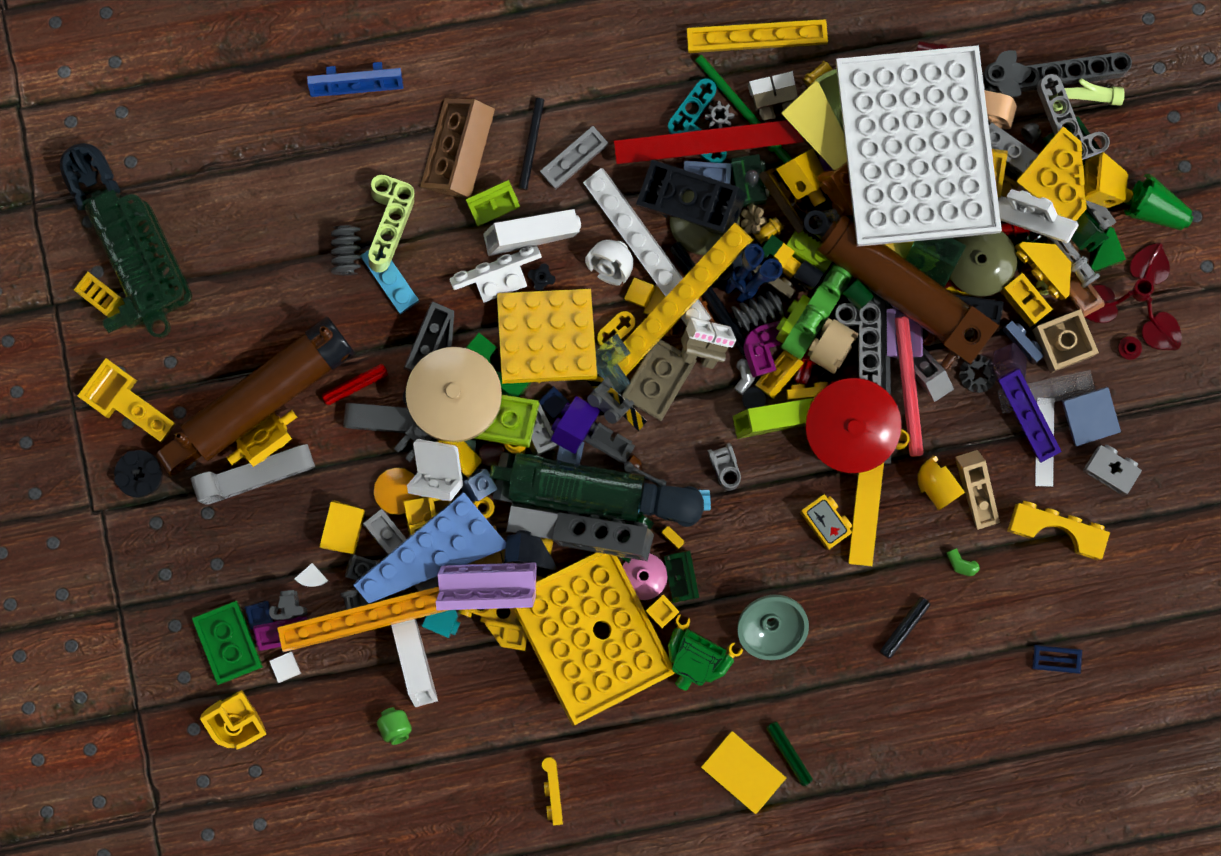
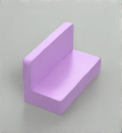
(915, 330)

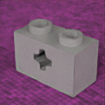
(1099, 469)

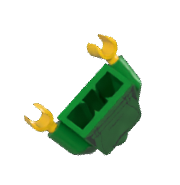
(697, 658)

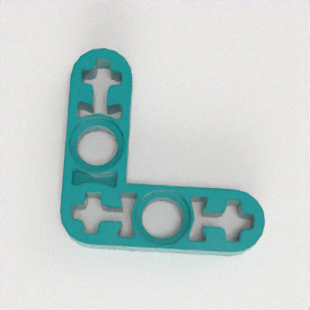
(707, 98)

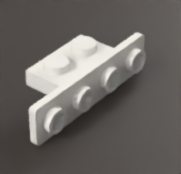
(1035, 215)
(498, 276)

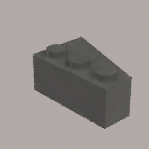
(434, 334)

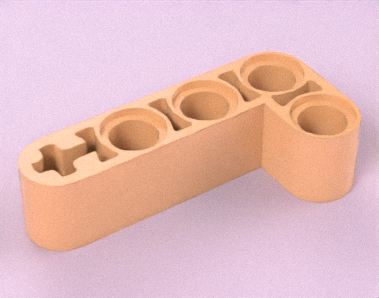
(1000, 109)

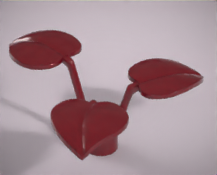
(1151, 268)

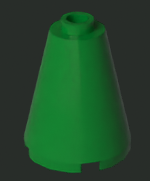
(1158, 205)

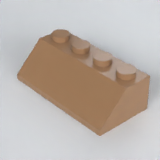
(457, 147)

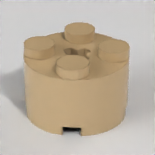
(833, 346)

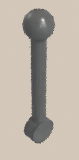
(628, 466)

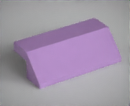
(486, 586)

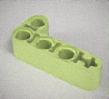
(387, 225)

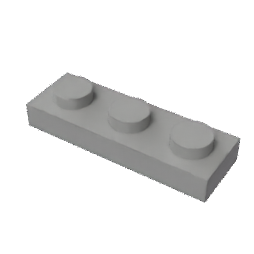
(574, 157)

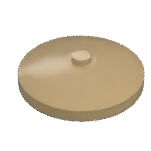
(453, 394)

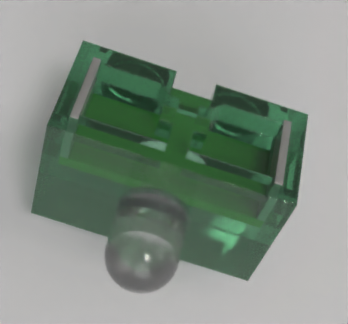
(745, 176)

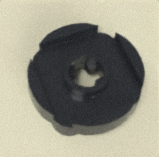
(125, 478)

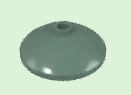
(774, 638)

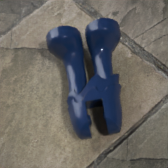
(742, 277)

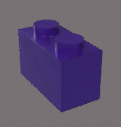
(574, 425)

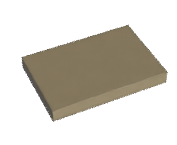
(658, 380)

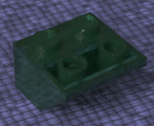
(936, 257)

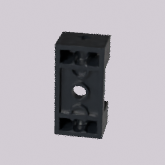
(714, 203)

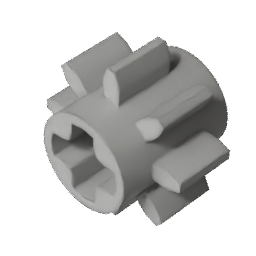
(718, 110)

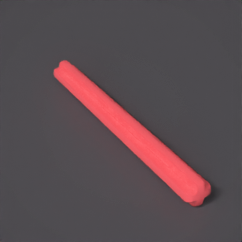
(909, 386)

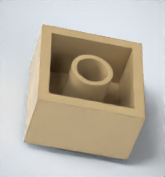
(1065, 341)

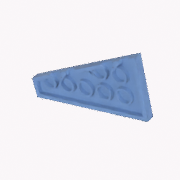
(449, 538)

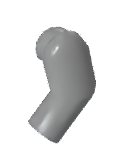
(746, 376)

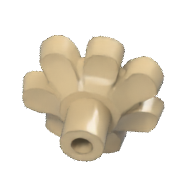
(753, 219)

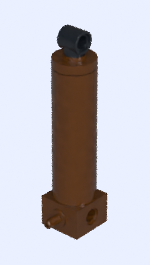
(905, 288)

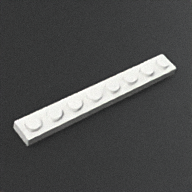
(639, 239)

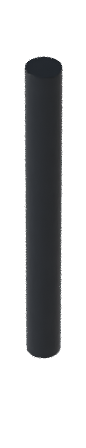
(531, 144)

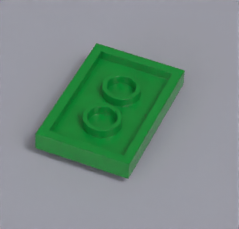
(227, 642)

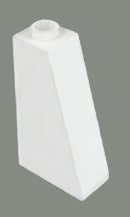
(531, 231)
(414, 663)

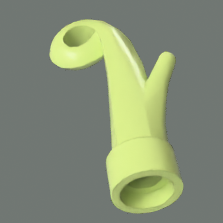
(1092, 92)

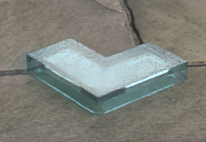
(607, 361)

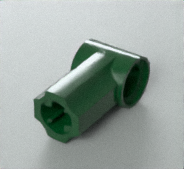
(857, 294)

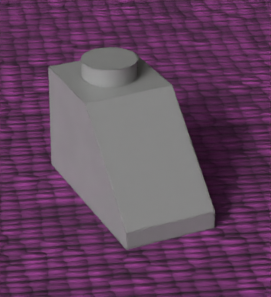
(932, 376)

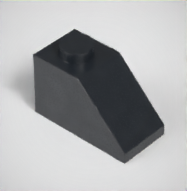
(528, 549)

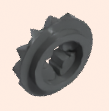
(967, 375)

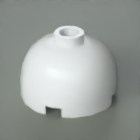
(610, 260)

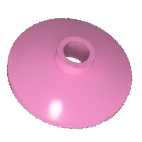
(657, 576)

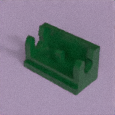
(1088, 232)
(681, 576)

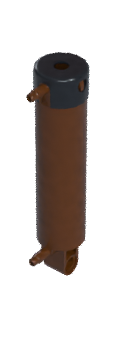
(257, 396)

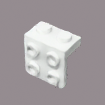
(437, 469)

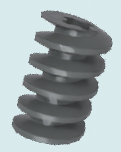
(345, 250)
(759, 310)

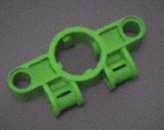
(817, 311)

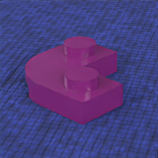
(758, 346)

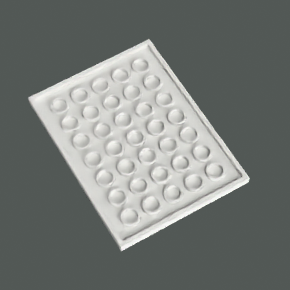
(918, 146)

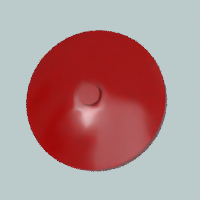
(853, 425)

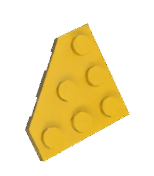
(1058, 175)

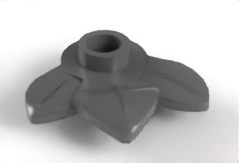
(1010, 73)

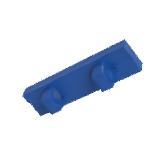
(355, 82)

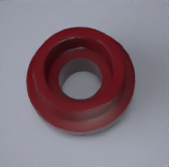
(1122, 348)

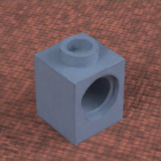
(478, 485)

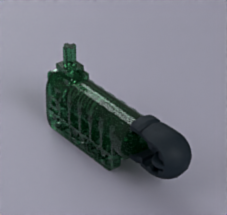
(127, 243)
(596, 491)

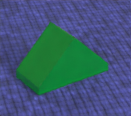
(1108, 252)

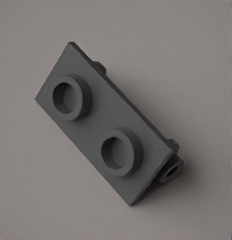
(600, 438)

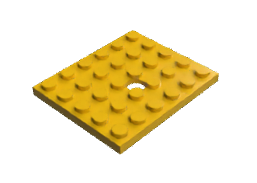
(588, 670)

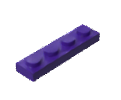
(1029, 415)

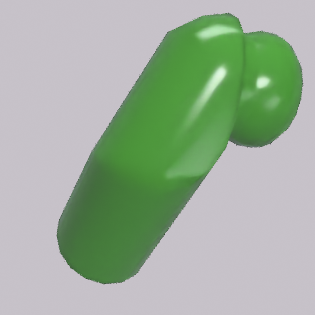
(962, 566)

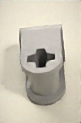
(725, 465)

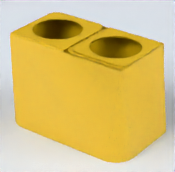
(342, 528)

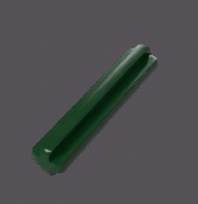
(789, 753)

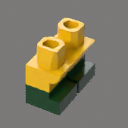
(780, 251)

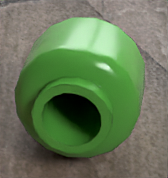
(394, 726)

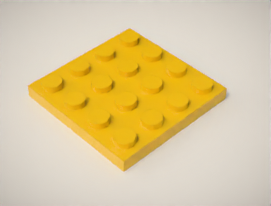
(546, 336)

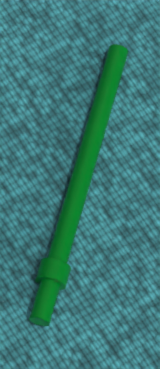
(738, 103)

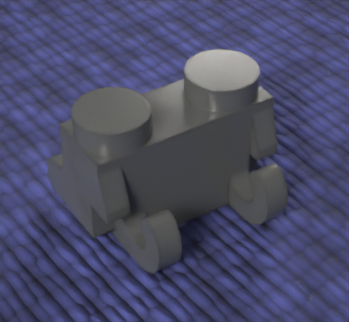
(607, 404)
(289, 606)

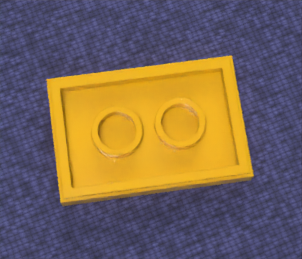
(743, 772)

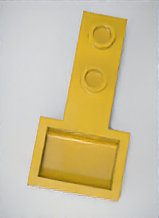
(111, 391)

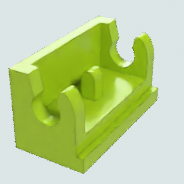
(493, 203)

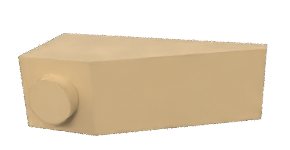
(978, 488)

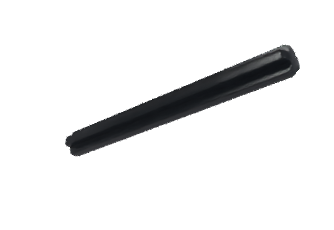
(710, 297)

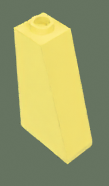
(818, 125)

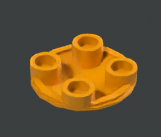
(391, 490)

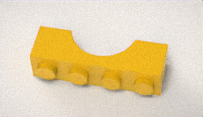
(1087, 540)

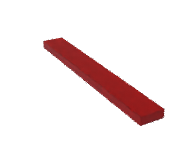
(706, 141)

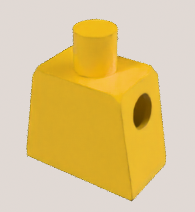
(801, 176)
(1105, 181)

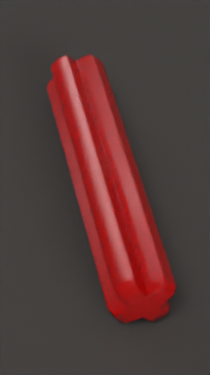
(354, 384)

